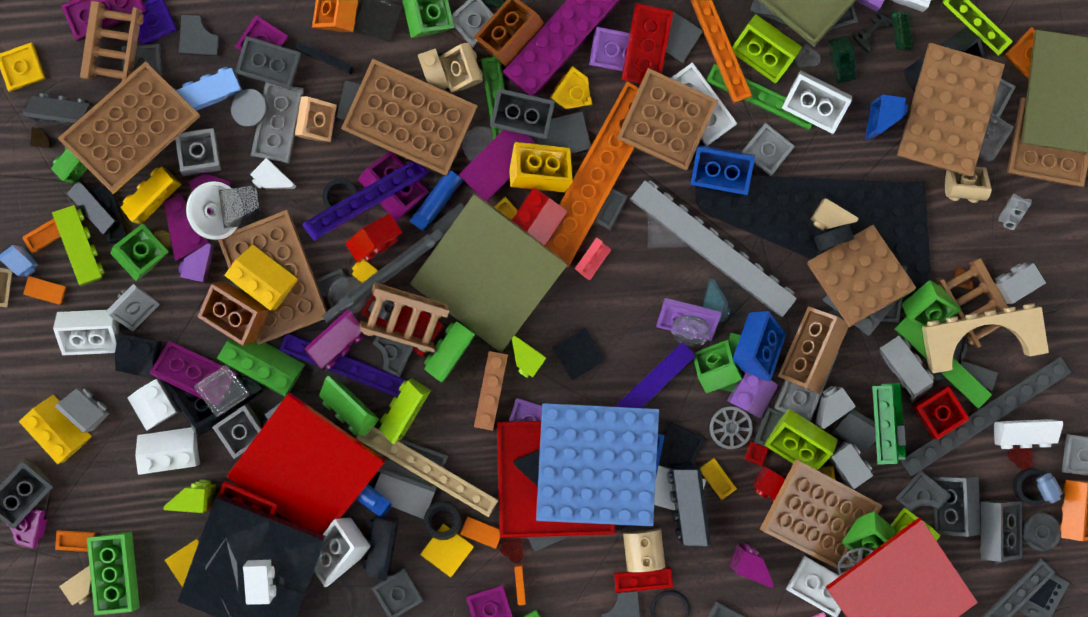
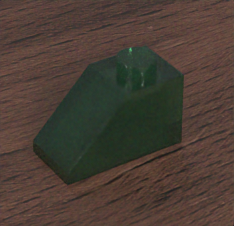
(842, 59)

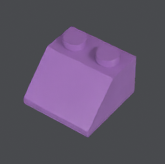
(752, 394)

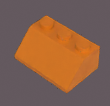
(335, 15)
(1075, 511)

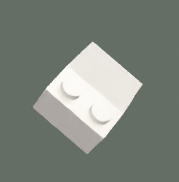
(342, 549)

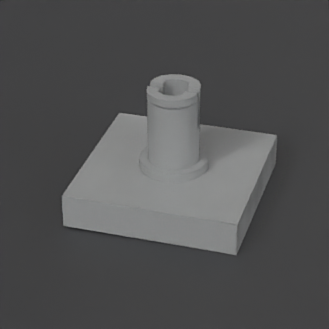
(132, 307)

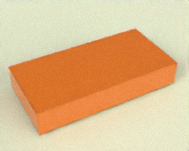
(42, 236)
(45, 290)
(481, 532)
(72, 540)
(520, 584)

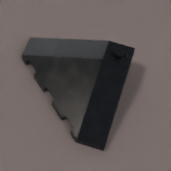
(197, 411)

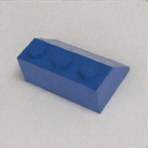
(884, 113)
(722, 169)
(759, 345)

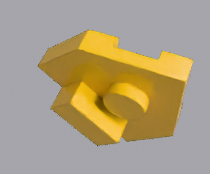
(572, 90)

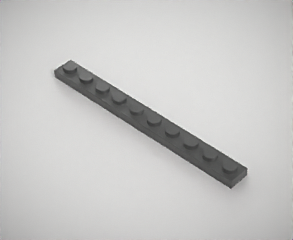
(987, 415)

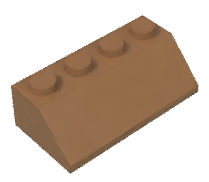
(813, 349)

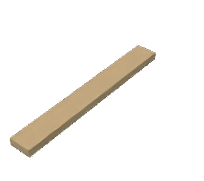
(430, 471)

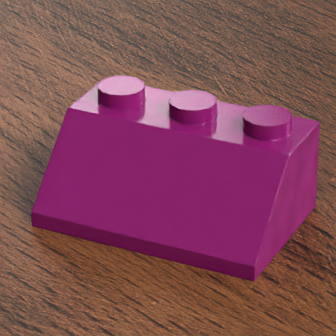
(401, 202)
(335, 341)
(750, 564)

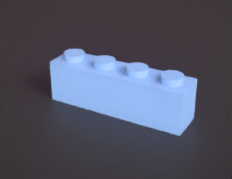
(211, 88)

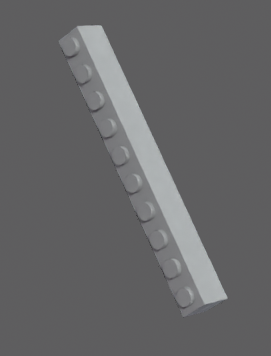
(713, 249)

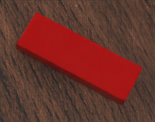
(643, 580)

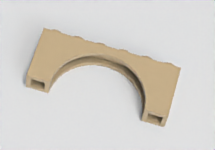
(943, 337)

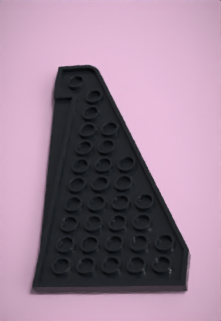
(782, 210)

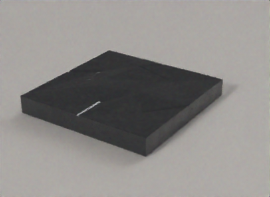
(243, 534)

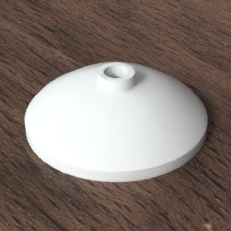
(201, 199)

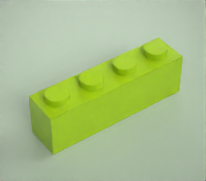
(979, 24)
(77, 245)

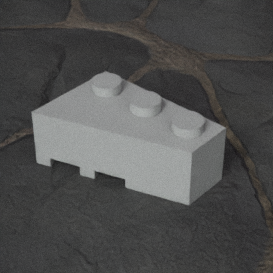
(907, 368)

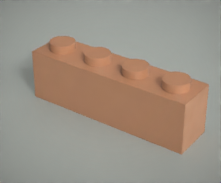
(491, 390)

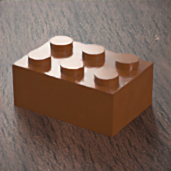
(509, 31)
(233, 313)

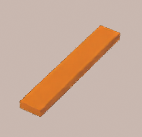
(721, 50)

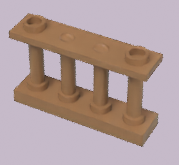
(95, 32)
(987, 287)
(400, 299)

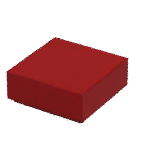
(756, 453)

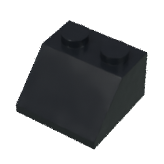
(136, 354)

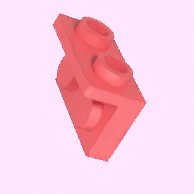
(592, 259)

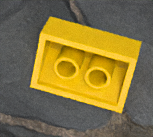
(540, 167)
(150, 195)
(261, 277)
(54, 430)

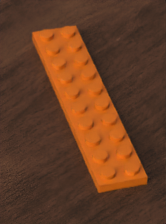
(593, 180)

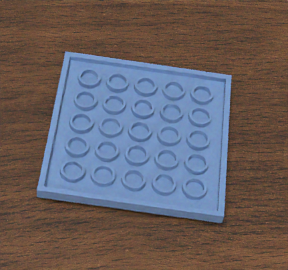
(597, 464)

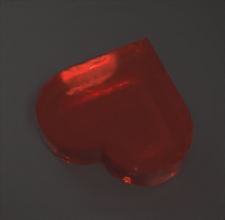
(1020, 457)
(512, 549)

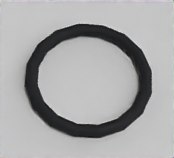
(668, 593)

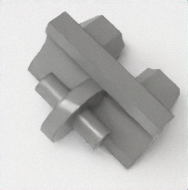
(1014, 211)

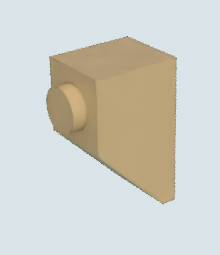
(433, 69)
(831, 215)
(78, 587)

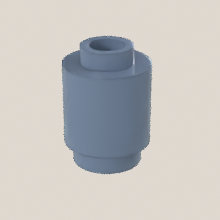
(1049, 488)

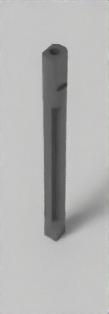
(383, 274)

